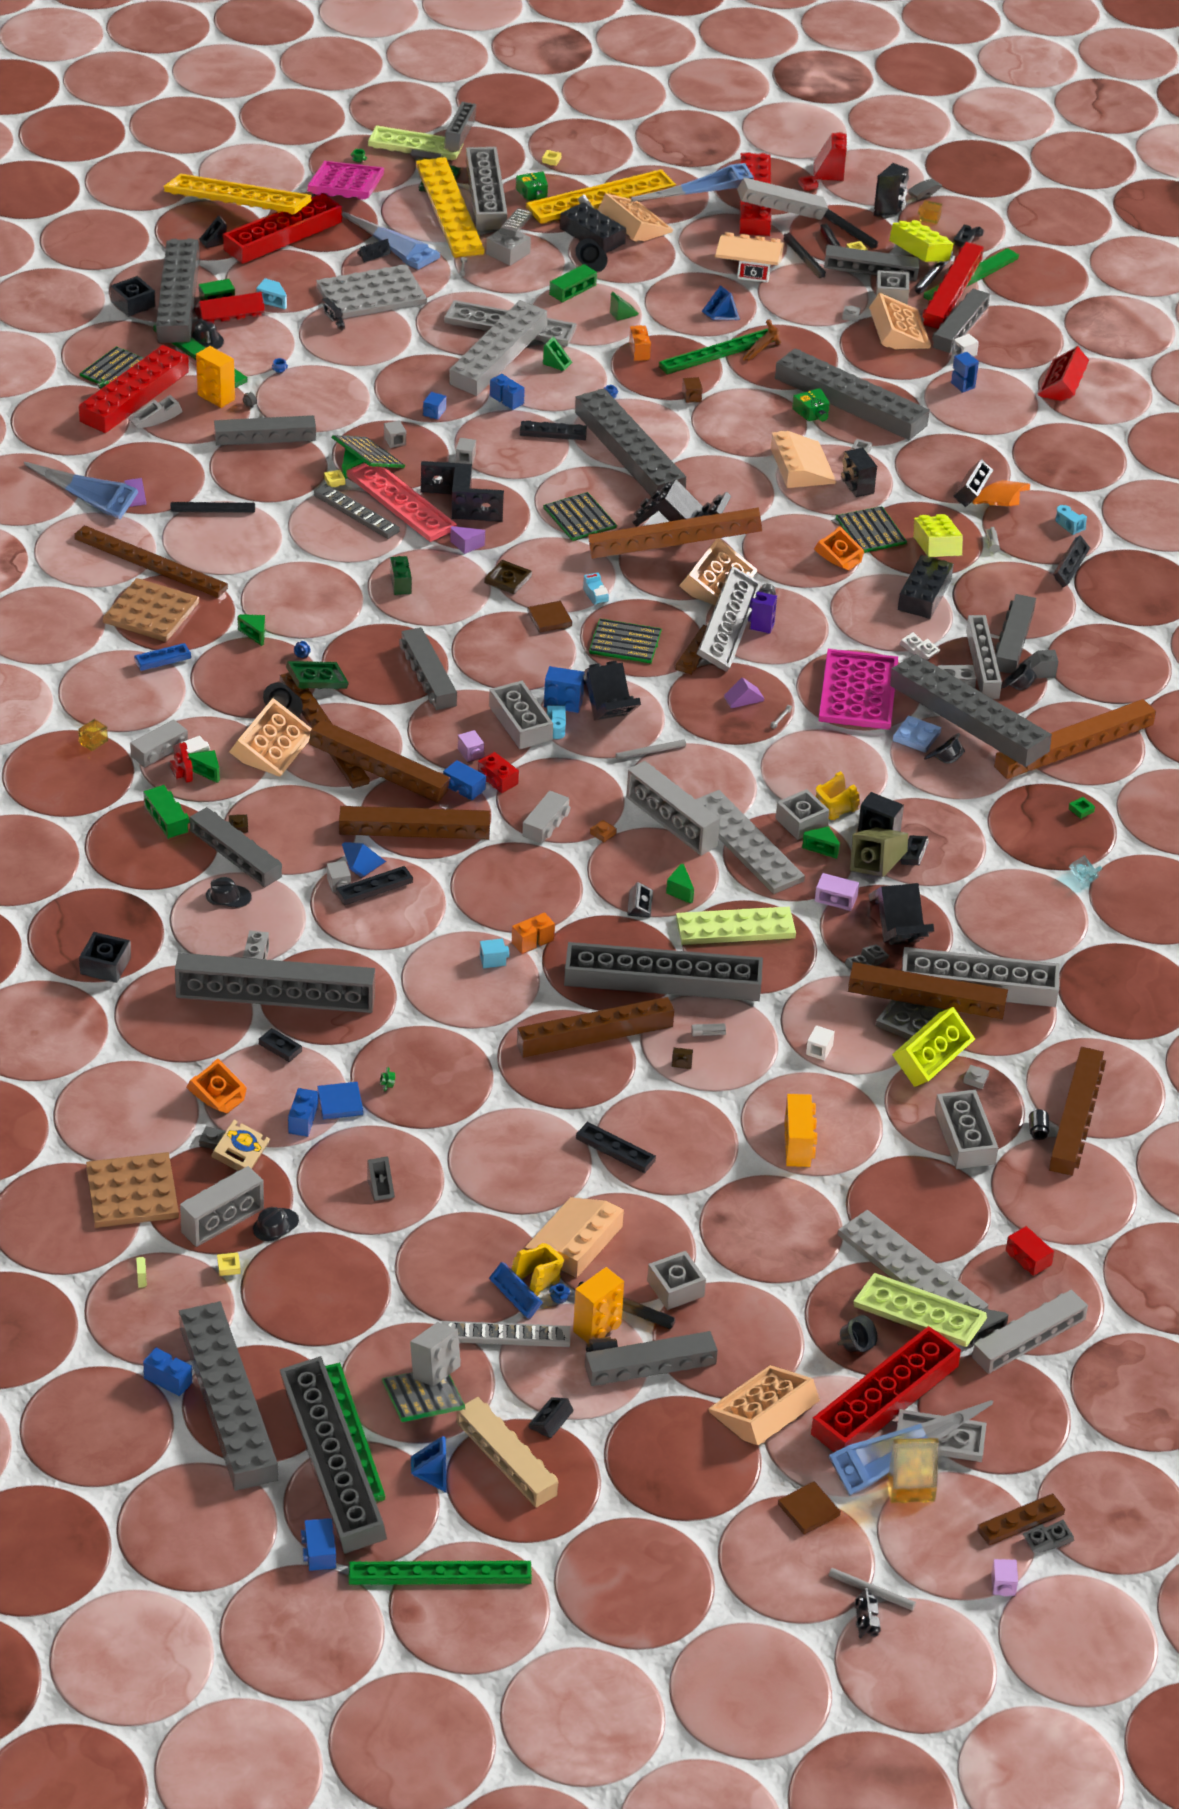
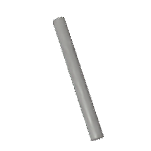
(651, 749)
(875, 1590)

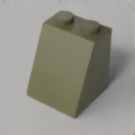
(877, 850)

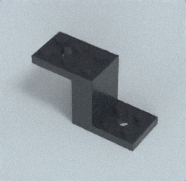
(465, 500)
(678, 504)
(609, 691)
(901, 913)

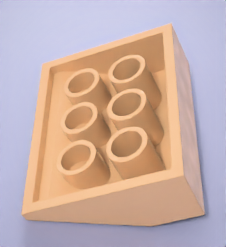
(638, 220)
(750, 249)
(898, 324)
(800, 460)
(711, 570)
(272, 740)
(580, 1232)
(766, 1404)

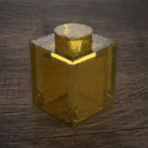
(930, 212)
(93, 734)

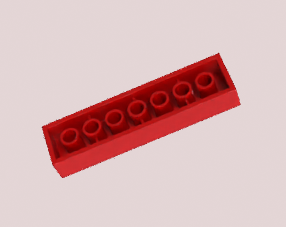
(752, 217)
(281, 229)
(133, 389)
(886, 1390)

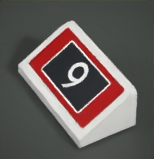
(753, 271)

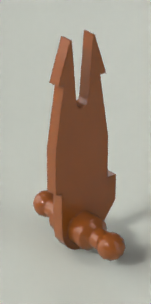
(772, 334)

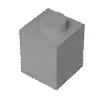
(395, 434)
(465, 451)
(338, 875)

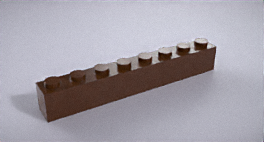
(379, 760)
(414, 822)
(927, 990)
(595, 1027)
(1076, 1111)

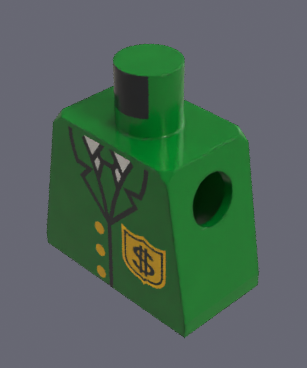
(532, 185)
(811, 405)

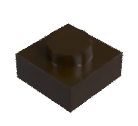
(239, 822)
(682, 1058)

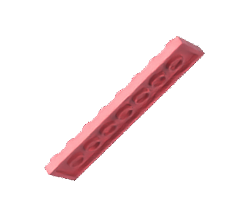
(402, 501)

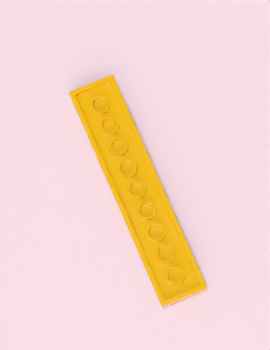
(237, 193)
(449, 207)
(552, 207)

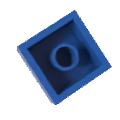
(564, 688)

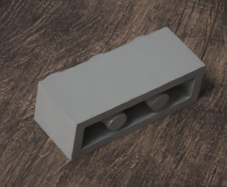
(158, 743)
(546, 817)

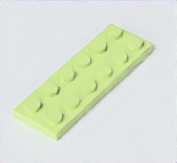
(406, 140)
(735, 925)
(920, 1309)

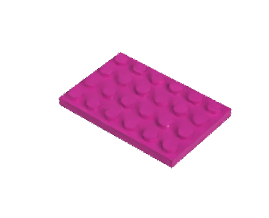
(345, 180)
(857, 689)

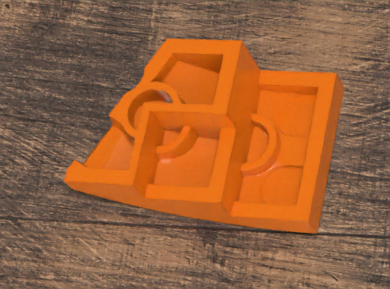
(1002, 493)

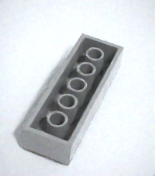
(673, 808)

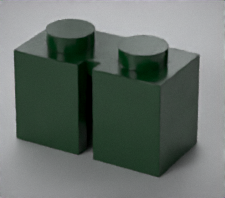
(400, 575)

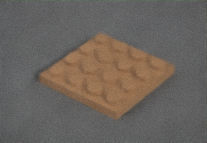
(151, 609)
(132, 1190)

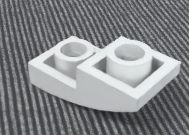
(915, 645)

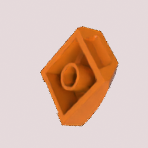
(840, 549)
(218, 1087)

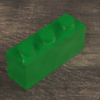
(573, 283)
(166, 811)

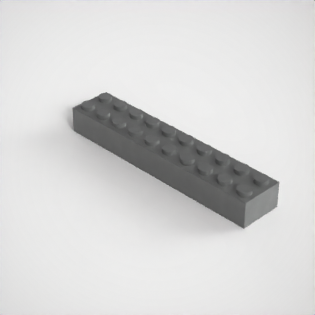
(178, 291)
(853, 394)
(627, 441)
(970, 710)
(663, 971)
(275, 982)
(228, 1396)
(333, 1455)

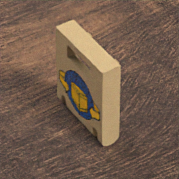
(242, 1142)

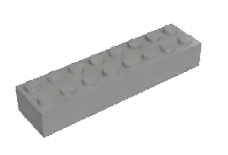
(486, 188)
(498, 347)
(1025, 979)

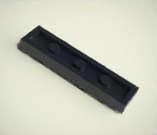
(553, 430)
(1071, 561)
(374, 885)
(616, 1147)

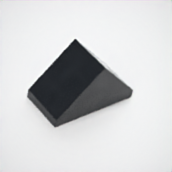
(214, 234)

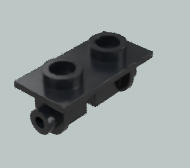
(374, 250)
(866, 1606)

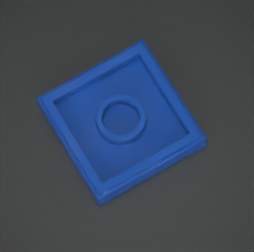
(340, 1100)

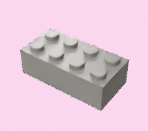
(521, 714)
(966, 1129)
(222, 1206)

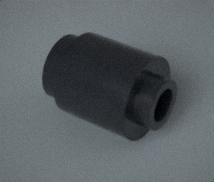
(1039, 1124)
(601, 1344)

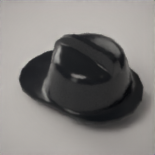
(591, 254)
(207, 334)
(1021, 677)
(284, 696)
(949, 751)
(227, 893)
(274, 1223)
(858, 1334)

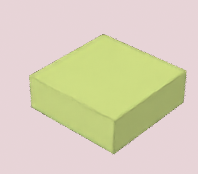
(141, 1272)

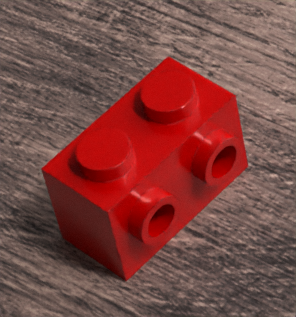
(498, 772)
(1029, 1250)

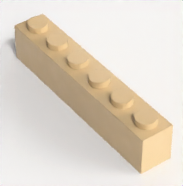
(507, 1452)

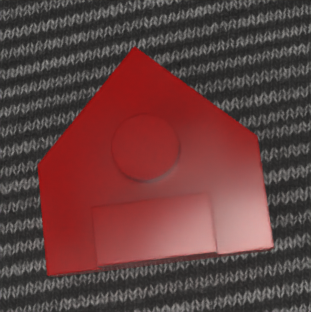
(181, 765)

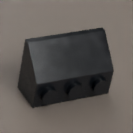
(891, 190)

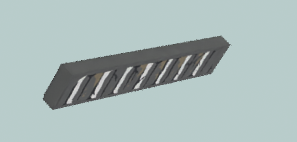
(515, 222)
(356, 511)

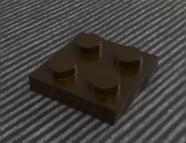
(508, 576)

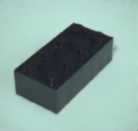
(586, 222)
(925, 586)

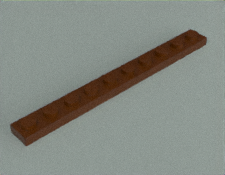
(151, 561)
(313, 714)

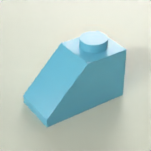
(273, 293)

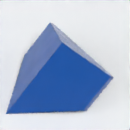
(721, 306)
(361, 858)
(430, 1464)

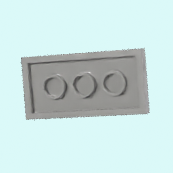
(962, 1443)

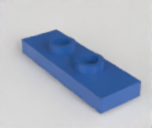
(162, 657)
(515, 1290)

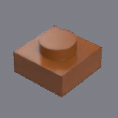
(603, 831)

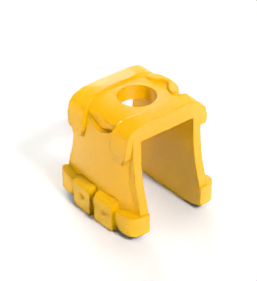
(837, 797)
(538, 1262)

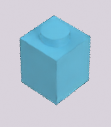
(493, 953)

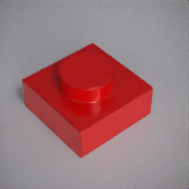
(808, 183)

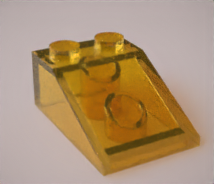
(913, 1470)

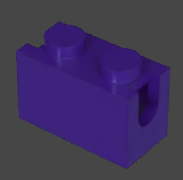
(763, 612)

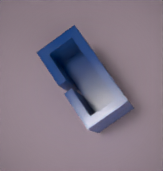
(964, 372)
(507, 391)
(465, 780)
(303, 1112)
(167, 1373)
(320, 1544)

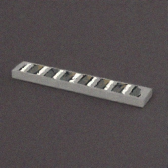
(512, 1333)

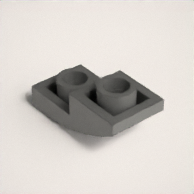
(925, 187)
(870, 955)
(1048, 1538)

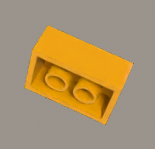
(215, 376)
(799, 1130)
(598, 1305)

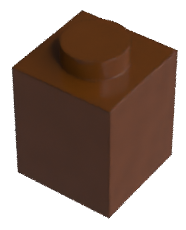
(692, 389)

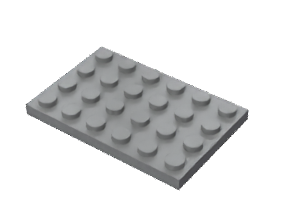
(373, 291)

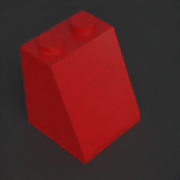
(831, 158)

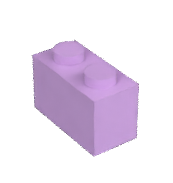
(836, 891)

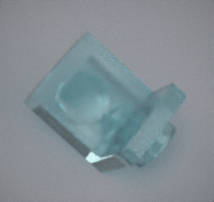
(1084, 870)

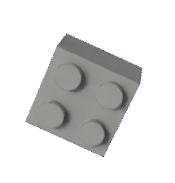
(508, 248)
(893, 285)
(802, 813)
(676, 1280)
(435, 1353)

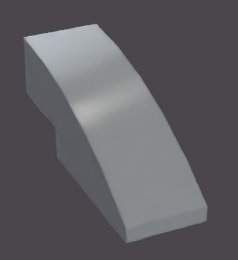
(156, 413)

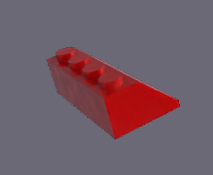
(230, 307)
(1064, 375)

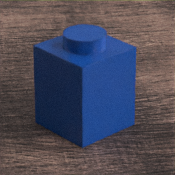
(434, 405)

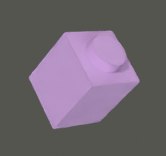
(470, 746)
(1004, 1577)

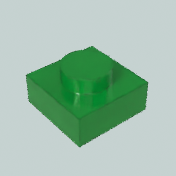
(1081, 807)

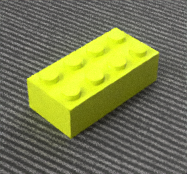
(921, 241)
(938, 536)
(933, 1046)

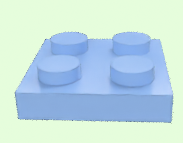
(917, 734)

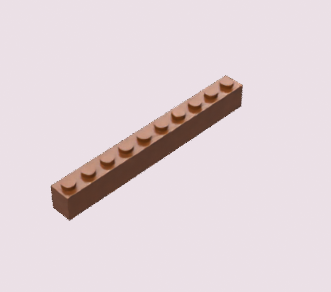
(675, 533)
(1085, 736)

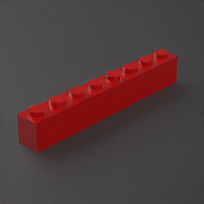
(953, 285)

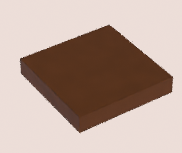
(549, 616)
(809, 1507)

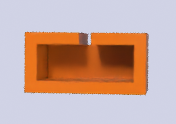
(639, 343)
(525, 933)

